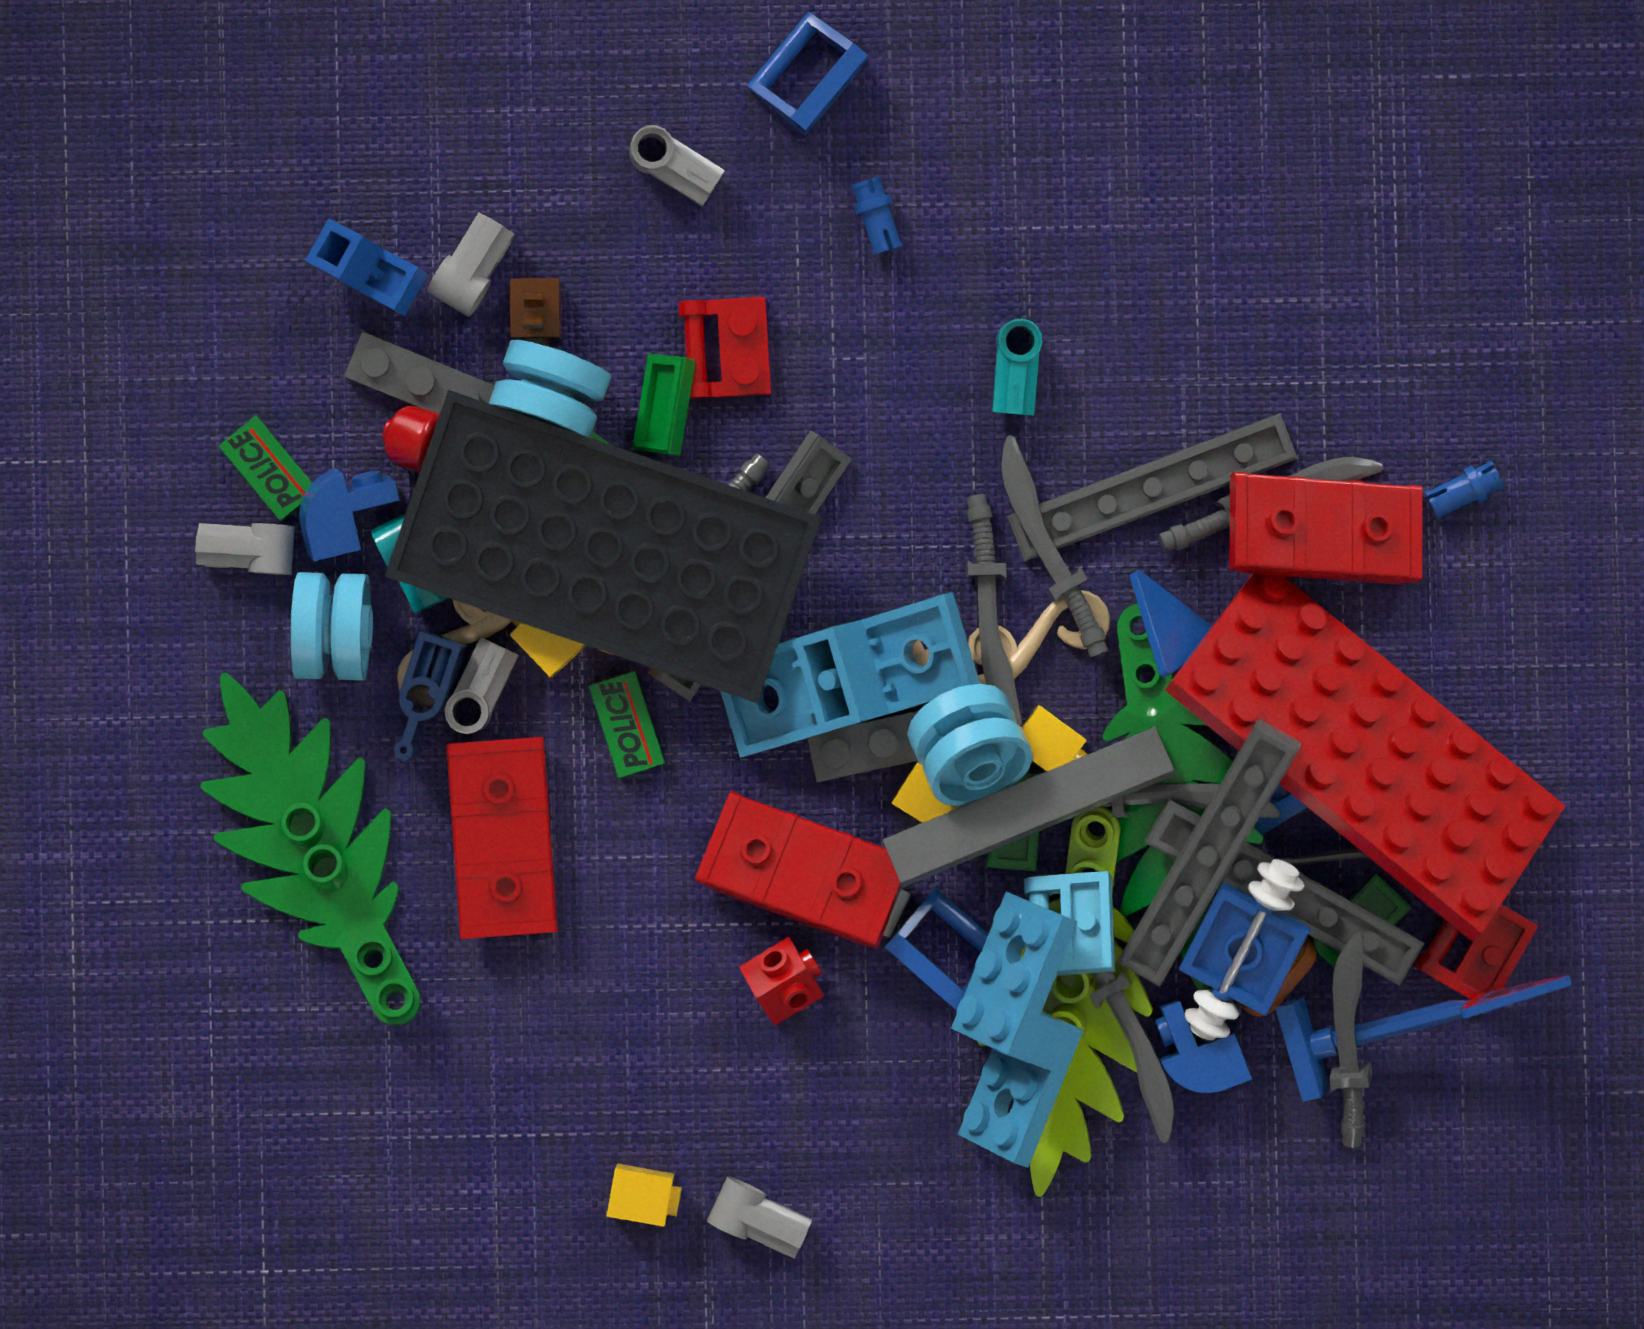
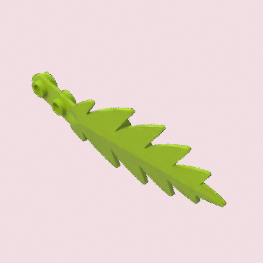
(1070, 1001)

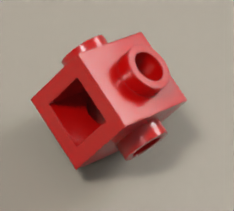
(783, 980)

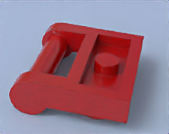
(741, 344)
(1486, 960)

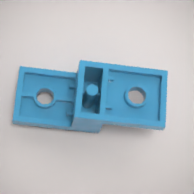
(855, 674)
(1006, 1014)

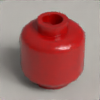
(409, 436)

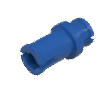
(876, 214)
(1471, 486)

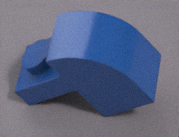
(366, 267)
(328, 509)
(1202, 1065)

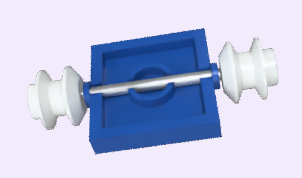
(1244, 949)

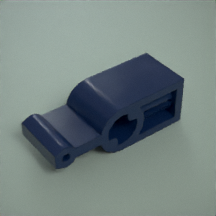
(434, 664)

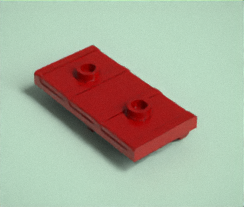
(1325, 529)
(501, 837)
(801, 871)

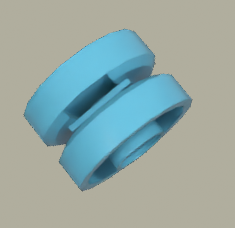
(551, 386)
(331, 625)
(969, 744)

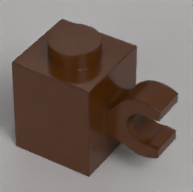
(536, 310)

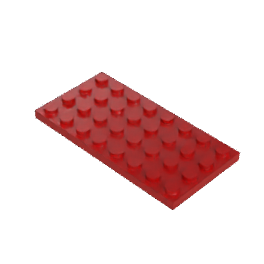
(1374, 750)

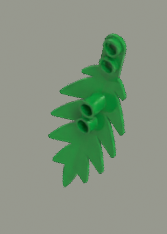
(1188, 751)
(311, 840)

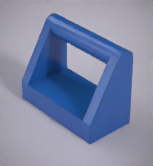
(826, 91)
(918, 962)

